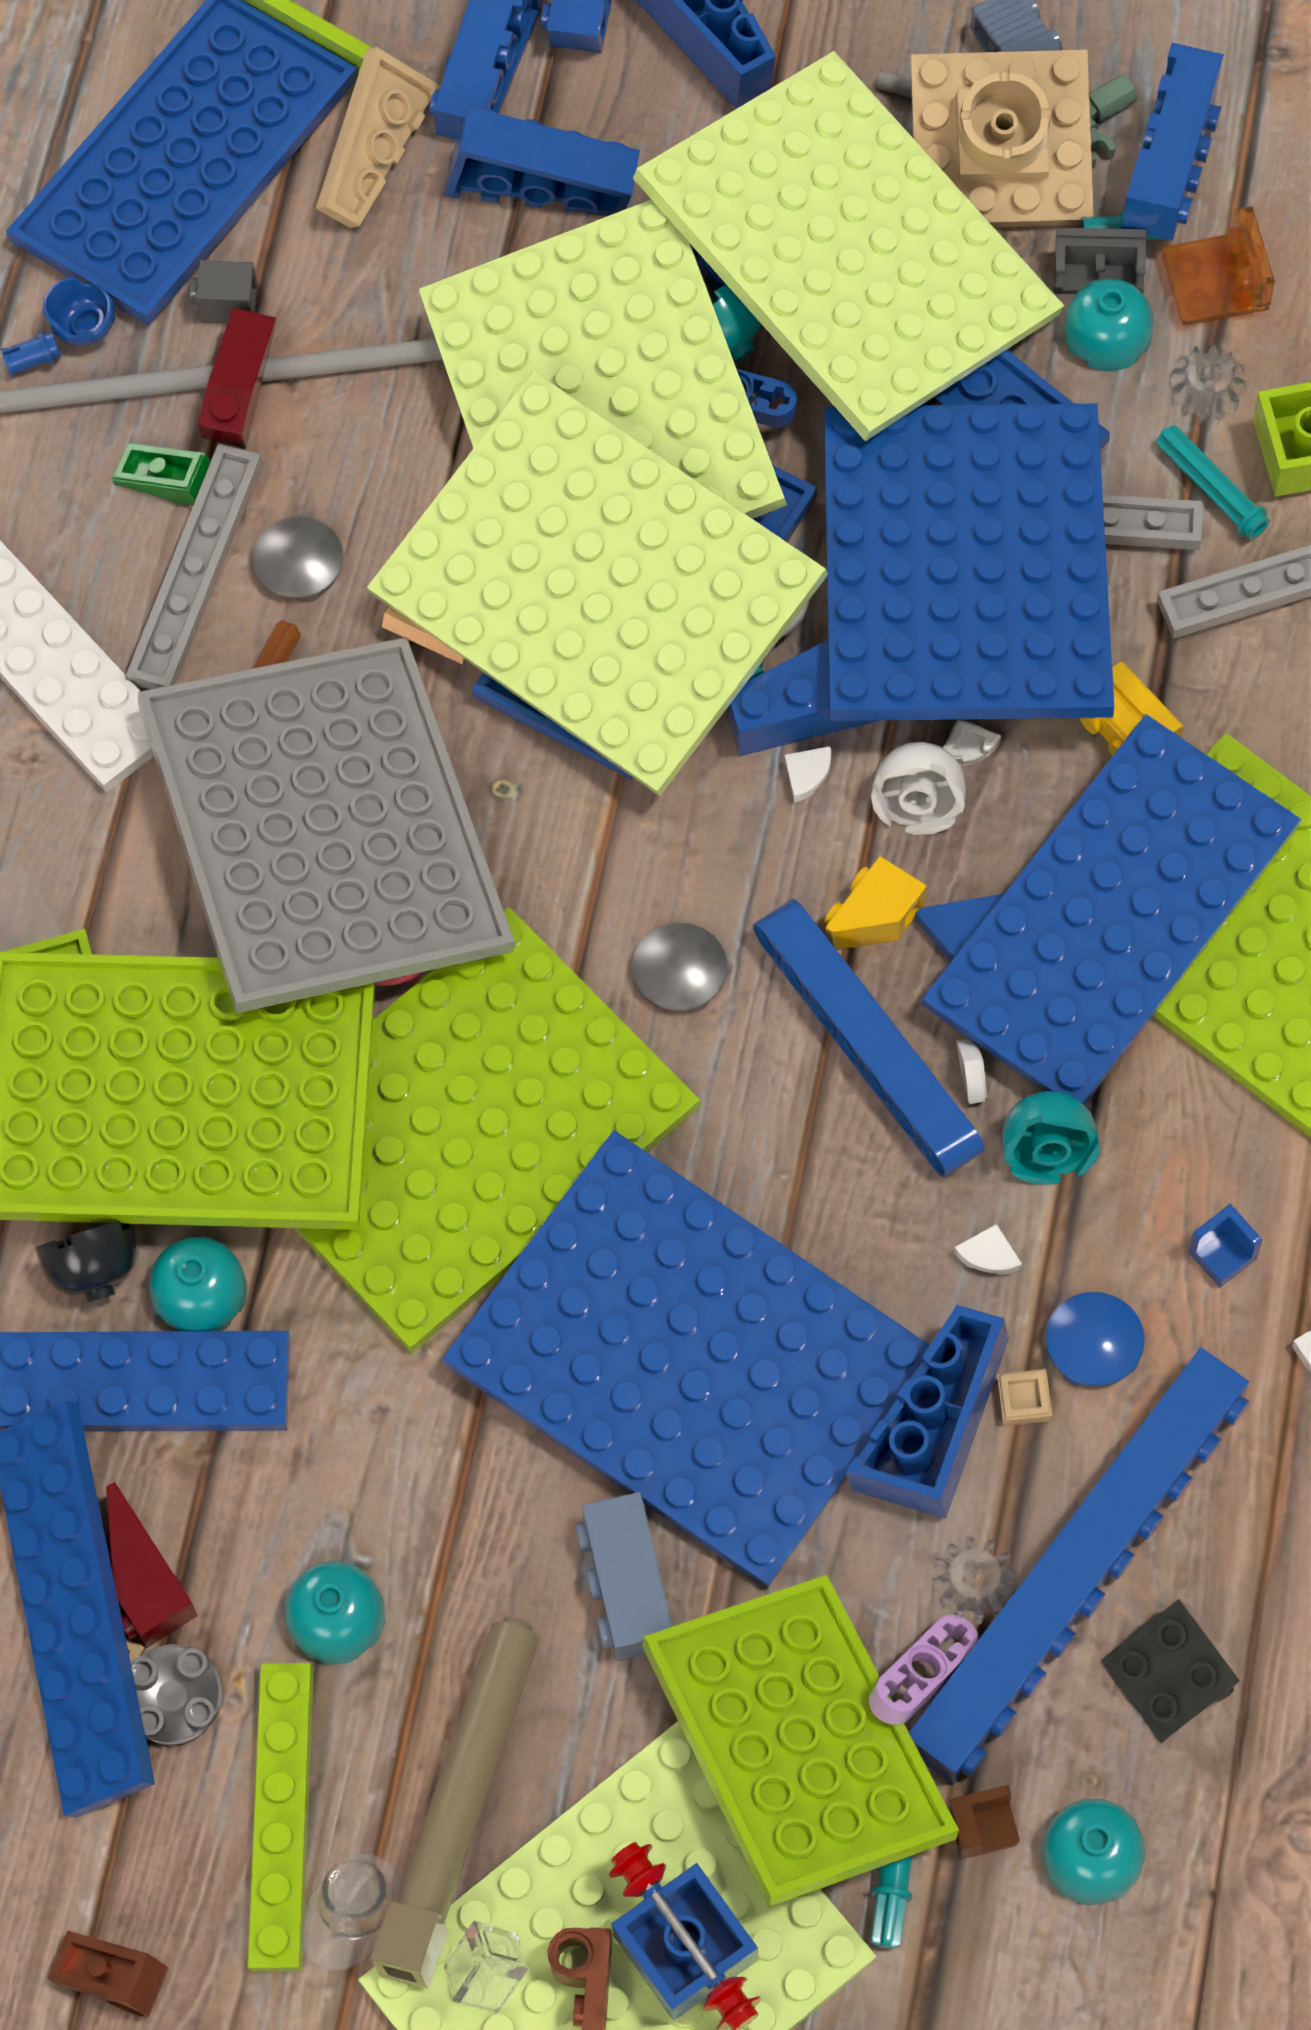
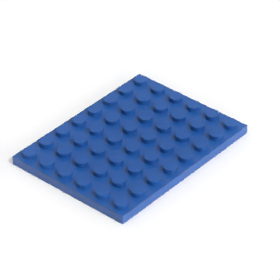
(968, 565)
(688, 1357)

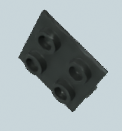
(1170, 1671)

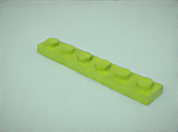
(281, 1818)

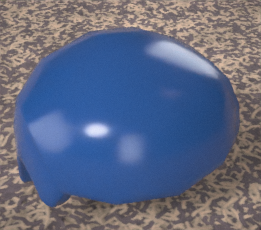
(78, 311)

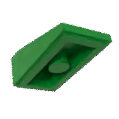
(162, 472)

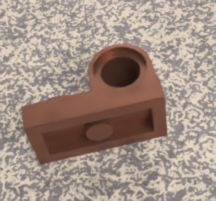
(110, 1972)
(593, 1975)

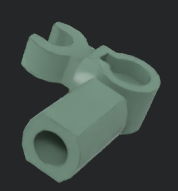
(1104, 103)

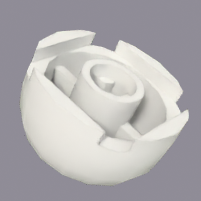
(919, 788)

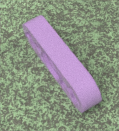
(918, 1687)

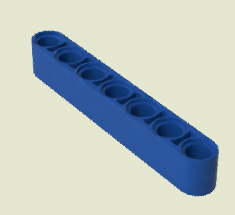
(868, 1038)

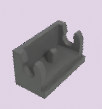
(1098, 254)

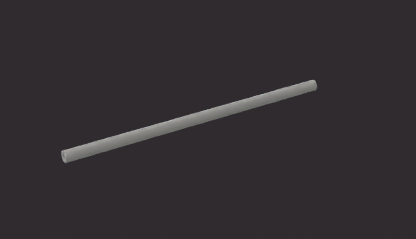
(198, 377)

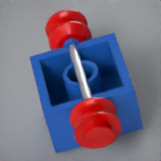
(684, 1940)

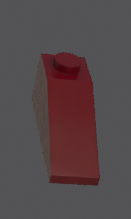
(236, 378)
(144, 1583)

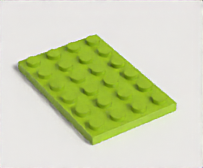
(790, 1742)

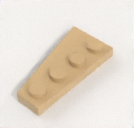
(378, 121)

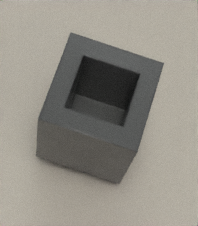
(223, 287)

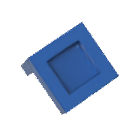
(1225, 1245)

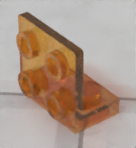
(1221, 273)

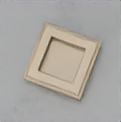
(1024, 1397)

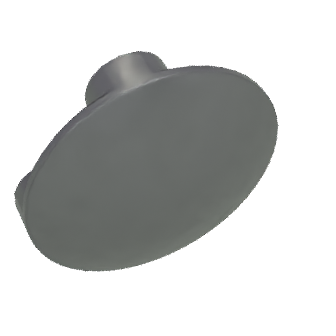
(297, 558)
(679, 967)
(176, 1693)

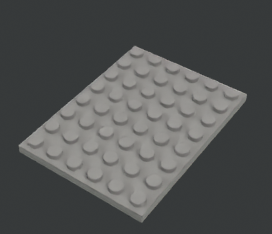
(323, 824)

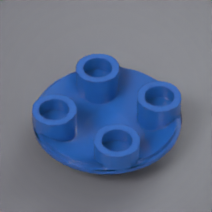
(1095, 1339)

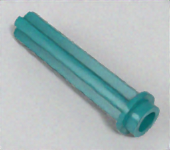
(1248, 518)

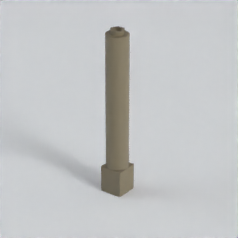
(415, 1923)

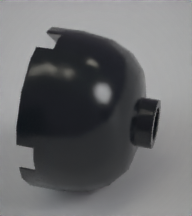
(89, 1260)

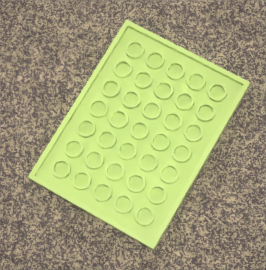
(848, 244)
(621, 328)
(597, 582)
(565, 1883)

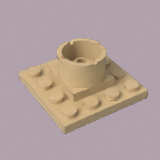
(1009, 131)

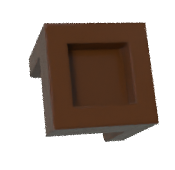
(984, 1822)

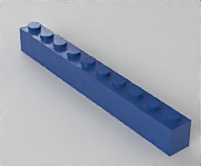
(1077, 1566)

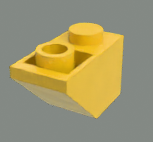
(877, 909)

